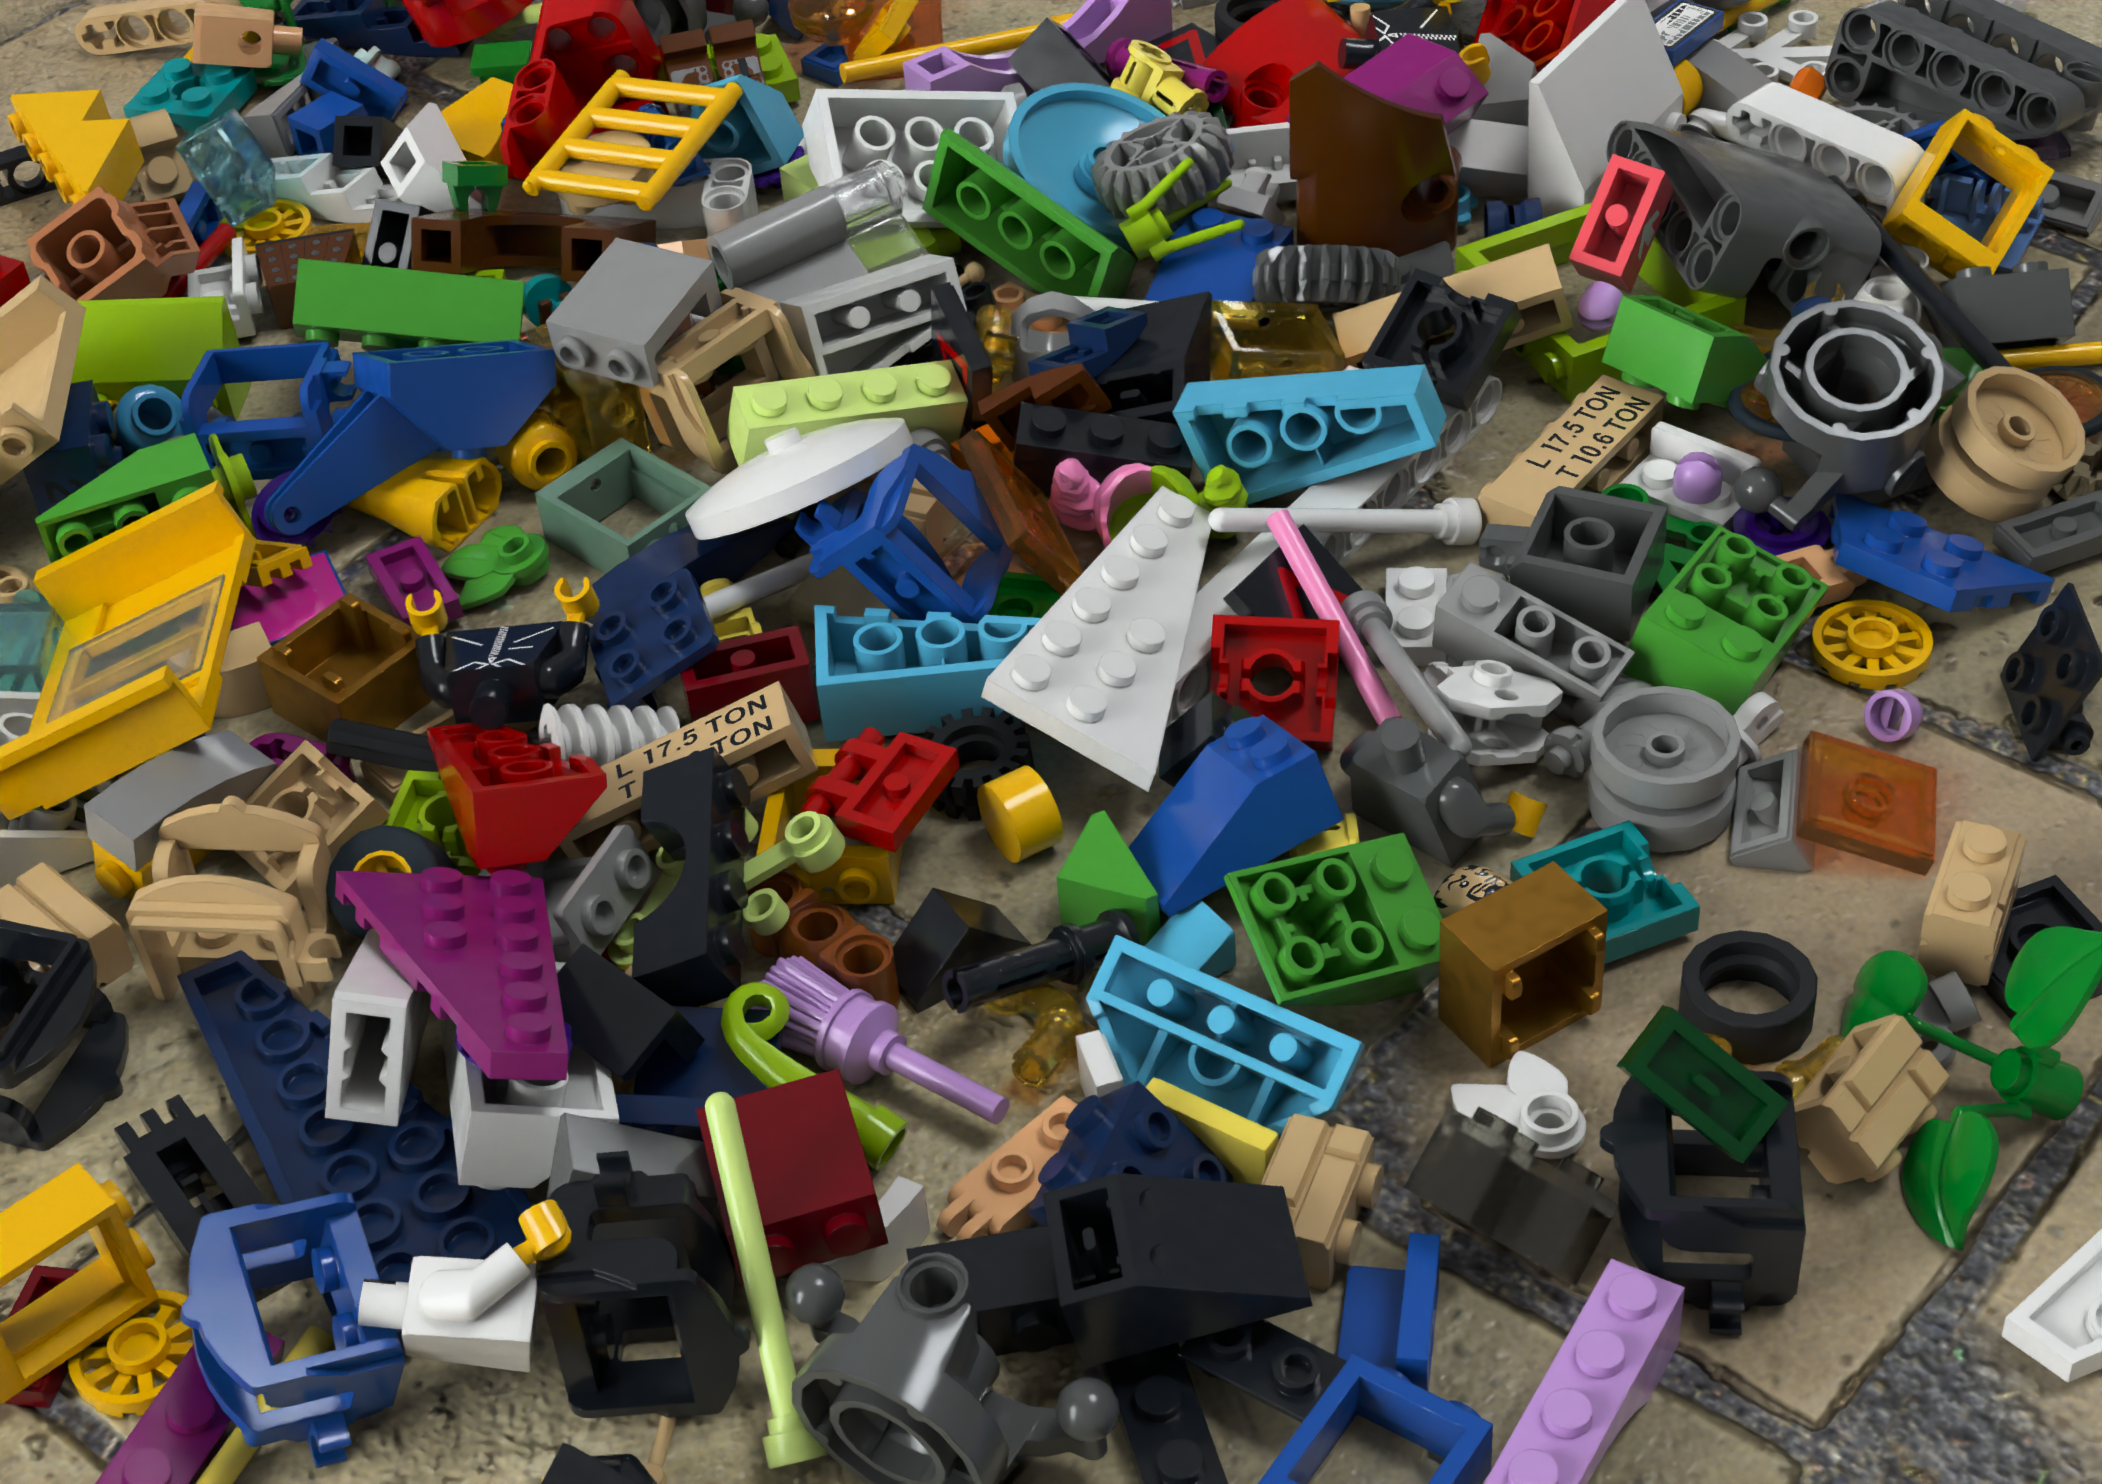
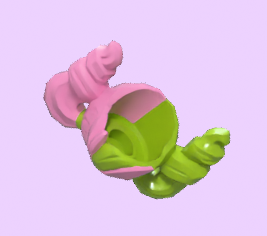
(1109, 507)

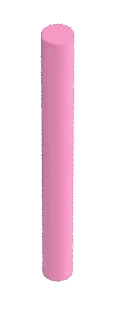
(1328, 608)

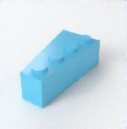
(1308, 425)
(906, 670)

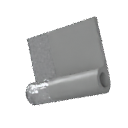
(819, 237)

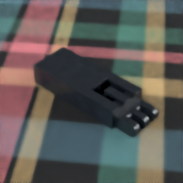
(171, 1153)

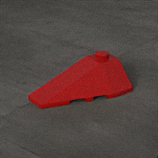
(511, 795)

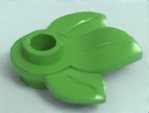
(499, 561)

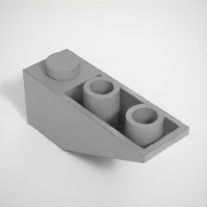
(1500, 622)

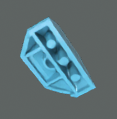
(1217, 1039)

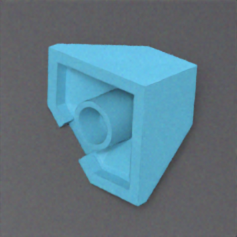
(756, 129)

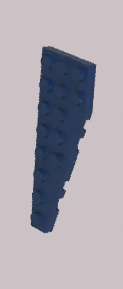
(399, 1175)

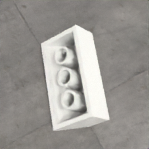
(511, 1126)

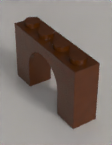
(485, 239)

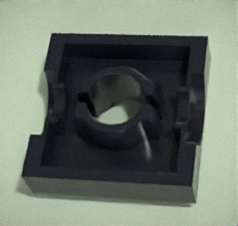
(1430, 308)

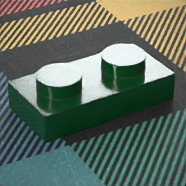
(1702, 1084)

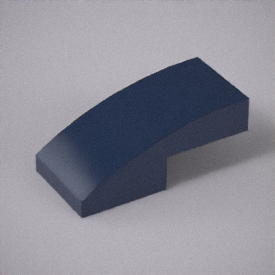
(1095, 340)

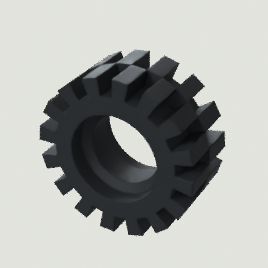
(979, 739)

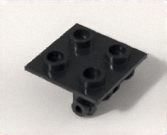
(2053, 678)

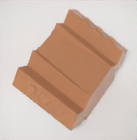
(115, 248)

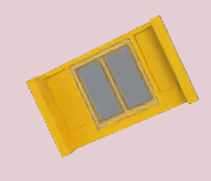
(135, 650)

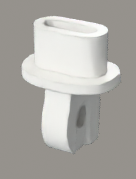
(1755, 721)

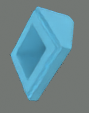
(1197, 940)

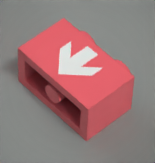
(1621, 223)

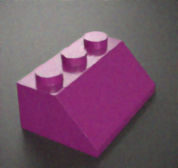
(1423, 79)

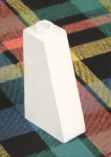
(1493, 158)
(373, 1038)

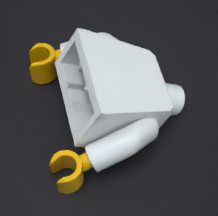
(472, 1307)

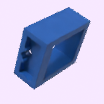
(1397, 1405)

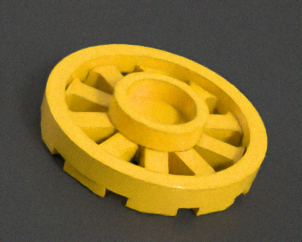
(278, 222)
(1871, 643)
(133, 1354)

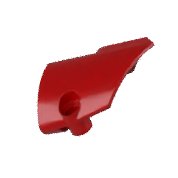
(1270, 51)
(570, 60)

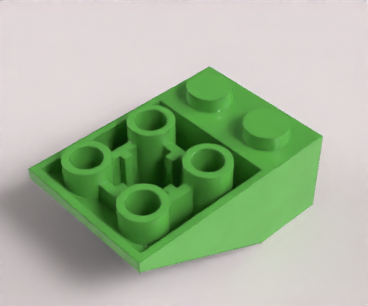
(1679, 352)
(124, 495)
(1724, 621)
(1341, 923)

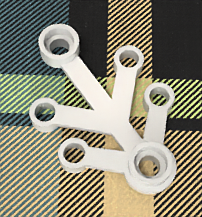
(1776, 55)

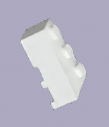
(869, 317)

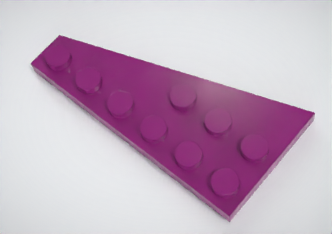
(480, 955)

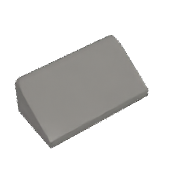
(2072, 203)
(1768, 816)

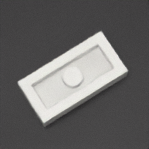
(1413, 601)

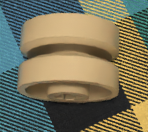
(2004, 443)

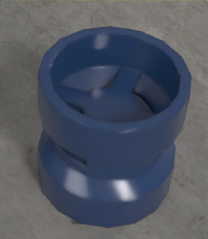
(1503, 217)

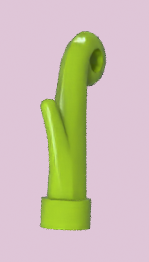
(878, 1127)

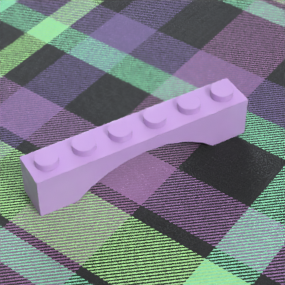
(1093, 26)
(1595, 1379)

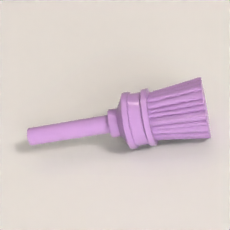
(862, 1037)

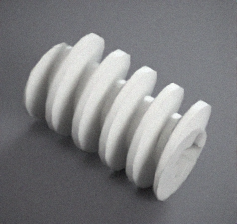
(602, 733)

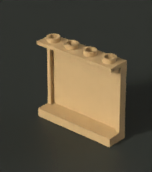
(36, 370)

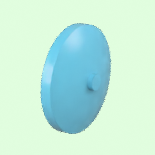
(1061, 133)

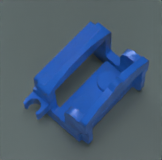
(273, 443)
(893, 556)
(315, 1393)

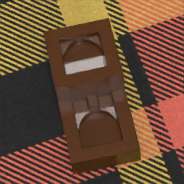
(1058, 387)

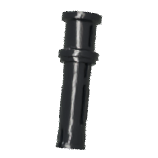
(1066, 955)

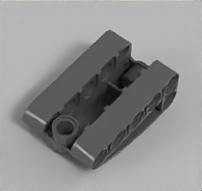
(1940, 67)
(1751, 214)

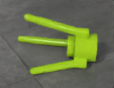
(1149, 230)

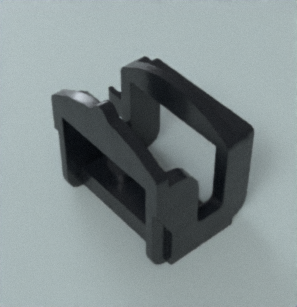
(50, 1015)
(1764, 1225)
(635, 1292)

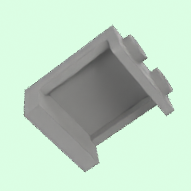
(630, 309)
(593, 894)

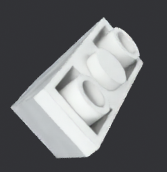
(417, 159)

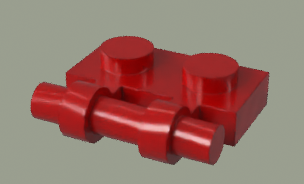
(894, 786)

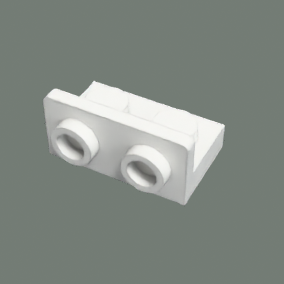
(1657, 472)

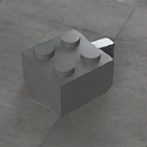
(1584, 556)

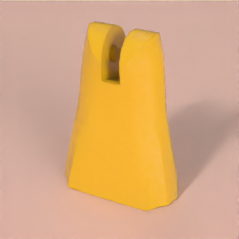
(436, 499)

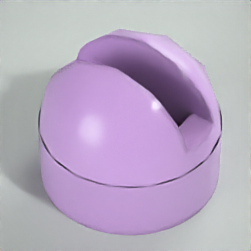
(1599, 306)
(1697, 478)
(1884, 712)

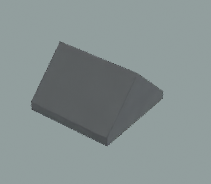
(649, 1152)

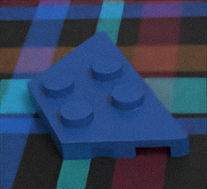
(1924, 562)

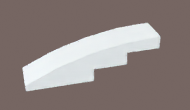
(328, 191)

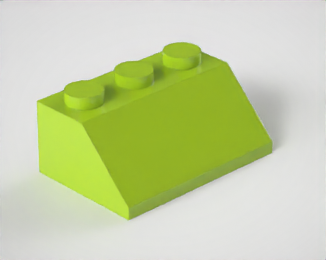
(155, 344)

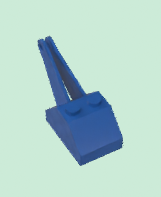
(409, 407)

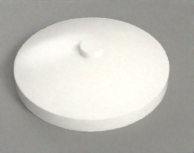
(796, 474)

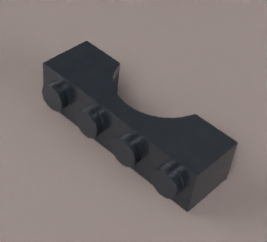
(694, 940)

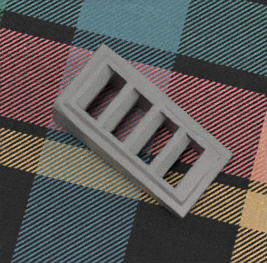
(269, 118)

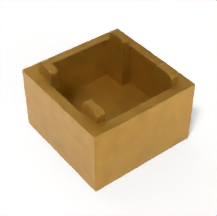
(345, 666)
(1521, 964)

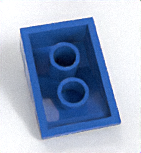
(1220, 264)
(1234, 811)

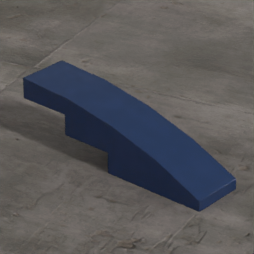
(367, 25)
(705, 559)

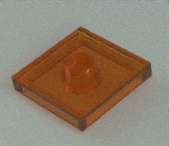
(1867, 803)

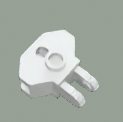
(1496, 709)

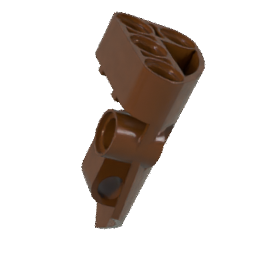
(1369, 168)

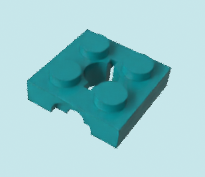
(194, 92)
(1619, 867)

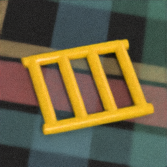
(599, 114)

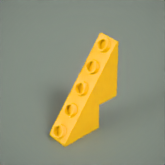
(77, 142)

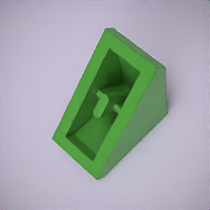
(1103, 877)

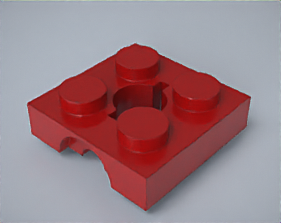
(1300, 646)

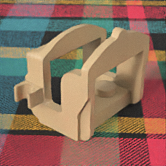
(690, 359)
(204, 917)

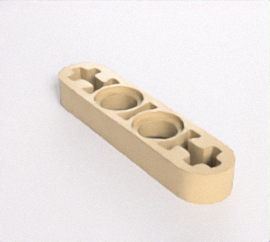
(125, 38)

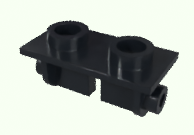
(1266, 1365)

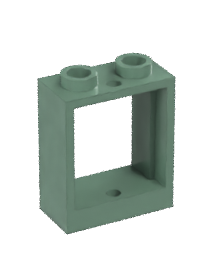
(621, 472)

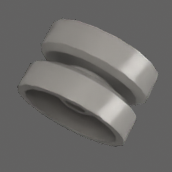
(1664, 765)

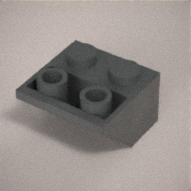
(2012, 308)

